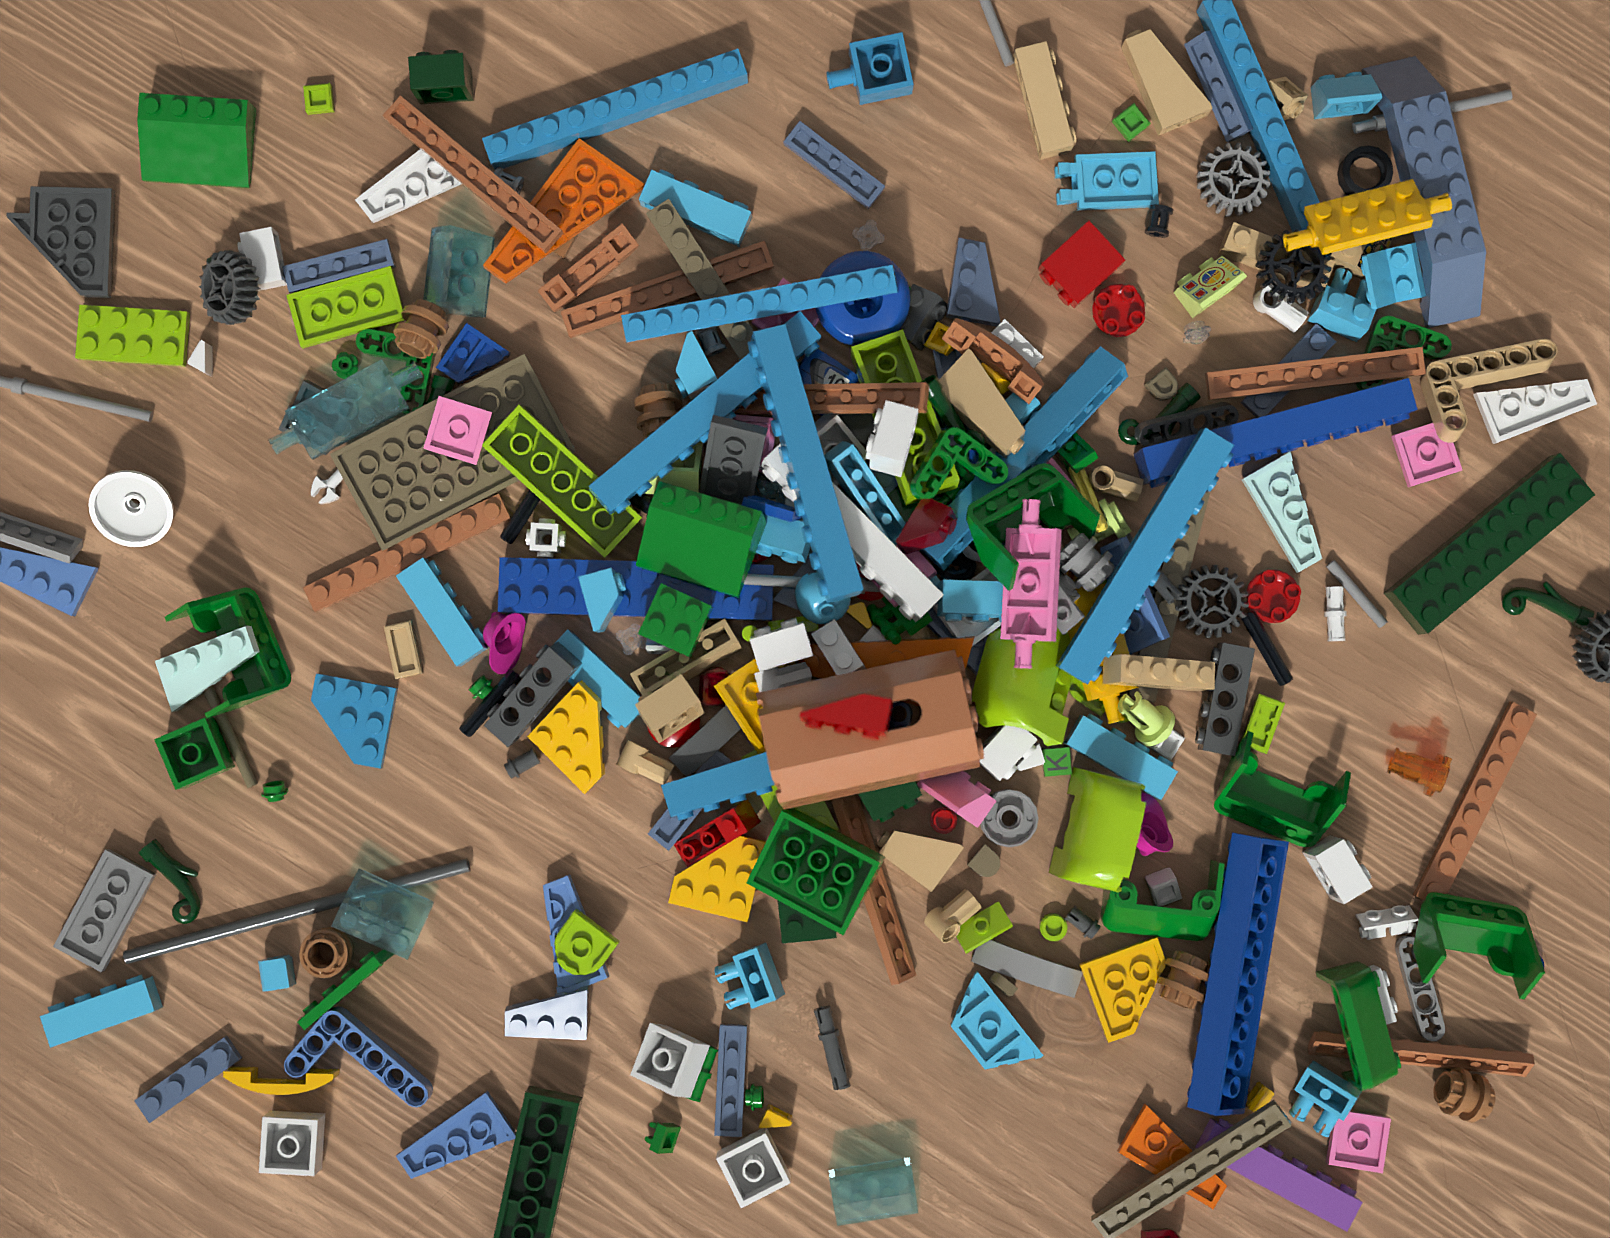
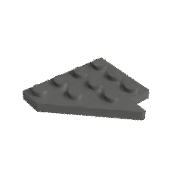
(73, 233)

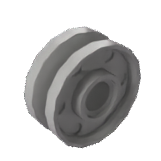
(1025, 819)

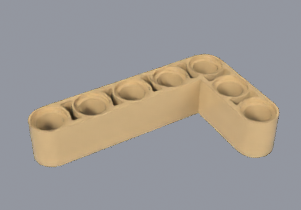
(1477, 375)

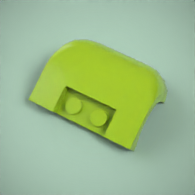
(1023, 696)
(1100, 830)

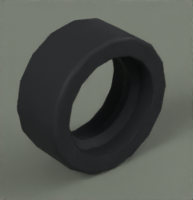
(1370, 152)

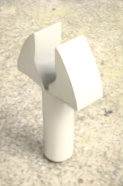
(330, 484)

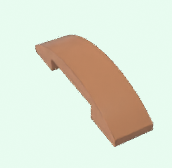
(590, 269)
(997, 355)

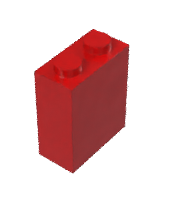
(1080, 265)

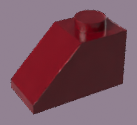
(927, 526)

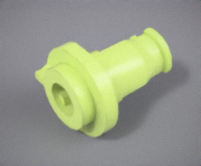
(1114, 520)
(1151, 722)

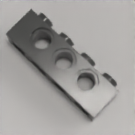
(561, 665)
(1226, 741)

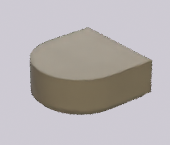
(1163, 385)
(985, 862)
(1003, 984)

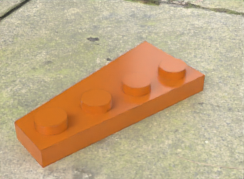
(1157, 1147)

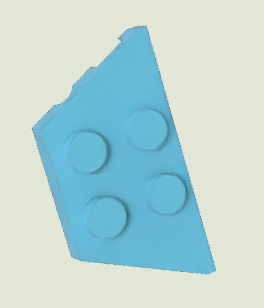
(990, 1028)

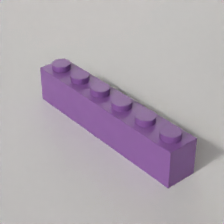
(1292, 1180)

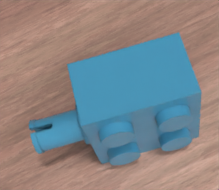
(876, 69)

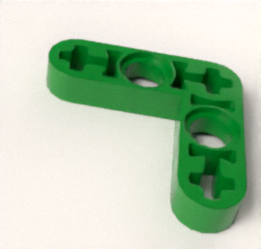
(1389, 341)
(374, 350)
(950, 455)

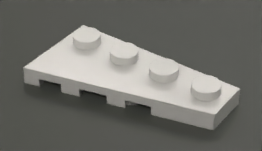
(406, 186)
(1523, 409)

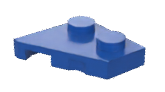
(470, 355)

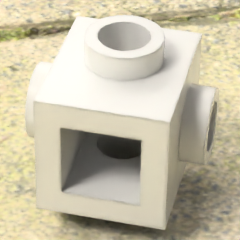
(535, 537)

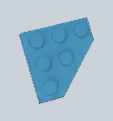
(357, 716)

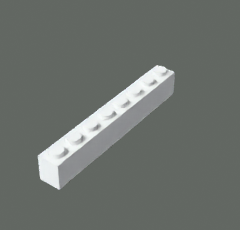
(872, 550)

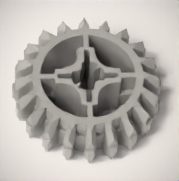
(1222, 179)

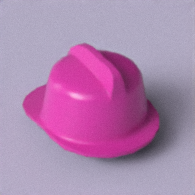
(504, 637)
(1154, 829)

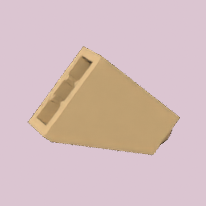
(919, 855)

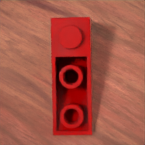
(858, 713)
(717, 833)

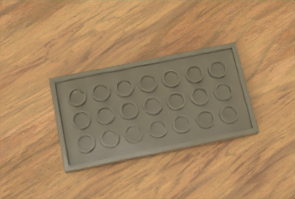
(413, 488)

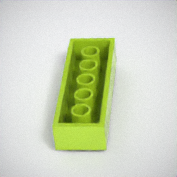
(891, 361)
(558, 479)

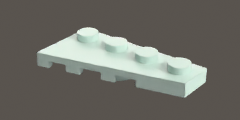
(1281, 504)
(198, 667)

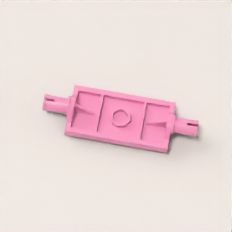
(1032, 604)

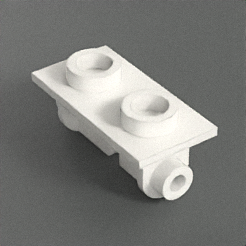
(1398, 918)

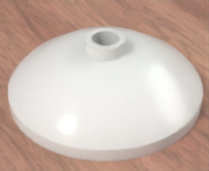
(124, 520)

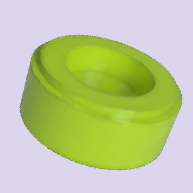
(1053, 927)

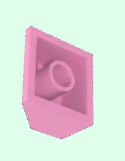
(960, 795)

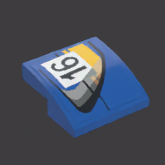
(823, 369)

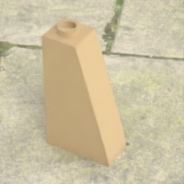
(1163, 84)
(982, 405)

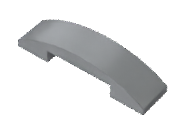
(1028, 967)

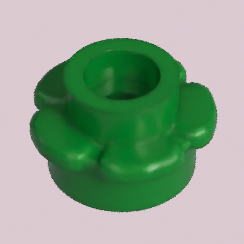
(351, 360)
(481, 687)
(274, 791)
(754, 1097)

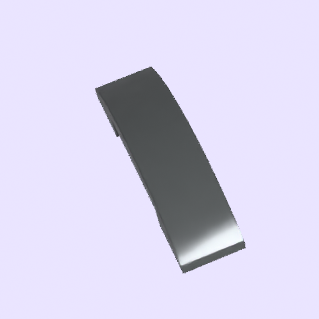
(705, 742)

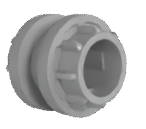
(1085, 562)

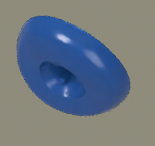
(869, 317)

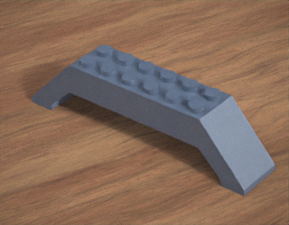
(1430, 154)

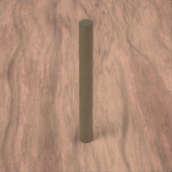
(231, 739)

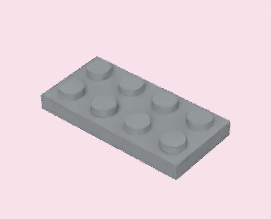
(104, 910)

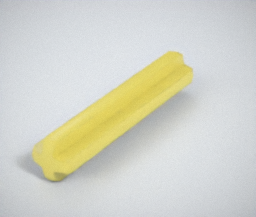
(1085, 489)

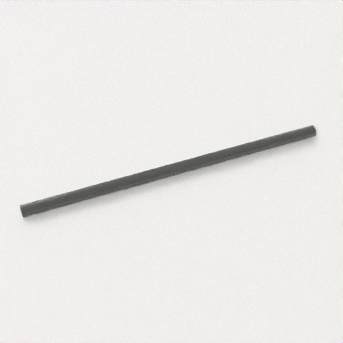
(283, 914)

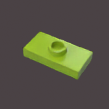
(1263, 722)
(983, 927)

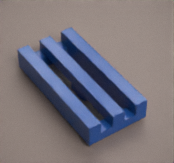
(771, 508)

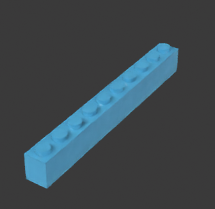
(616, 110)
(1269, 128)
(760, 303)
(692, 424)
(1044, 436)
(805, 463)
(1145, 555)

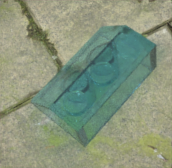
(456, 271)
(382, 913)
(873, 1191)

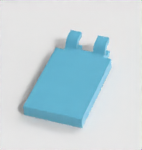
(1109, 181)

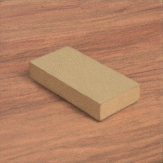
(403, 649)

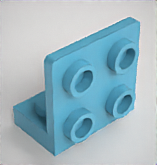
(1393, 275)

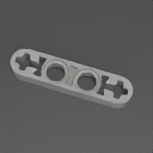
(1415, 989)

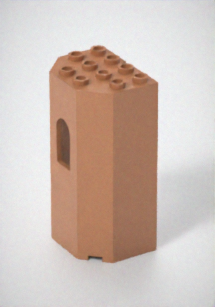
(828, 765)

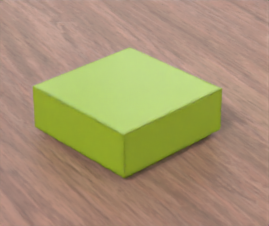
(318, 98)

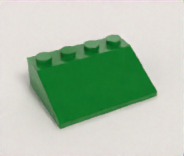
(196, 140)
(700, 539)
(815, 869)

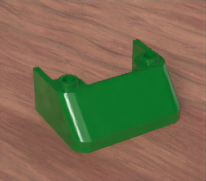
(1002, 509)
(263, 672)
(1276, 805)
(1124, 915)
(1480, 929)
(1362, 1024)

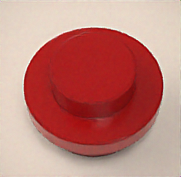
(943, 820)

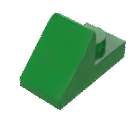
(1076, 454)

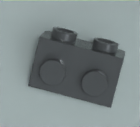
(924, 312)

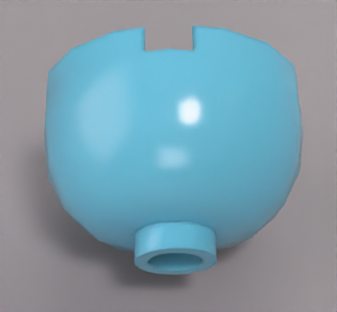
(813, 605)

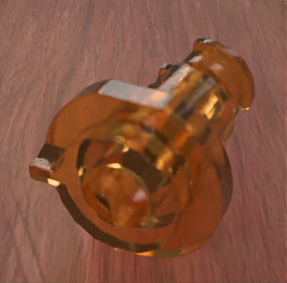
(1421, 770)

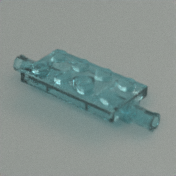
(346, 409)

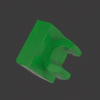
(664, 1137)

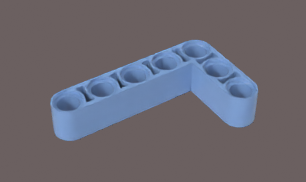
(362, 1053)

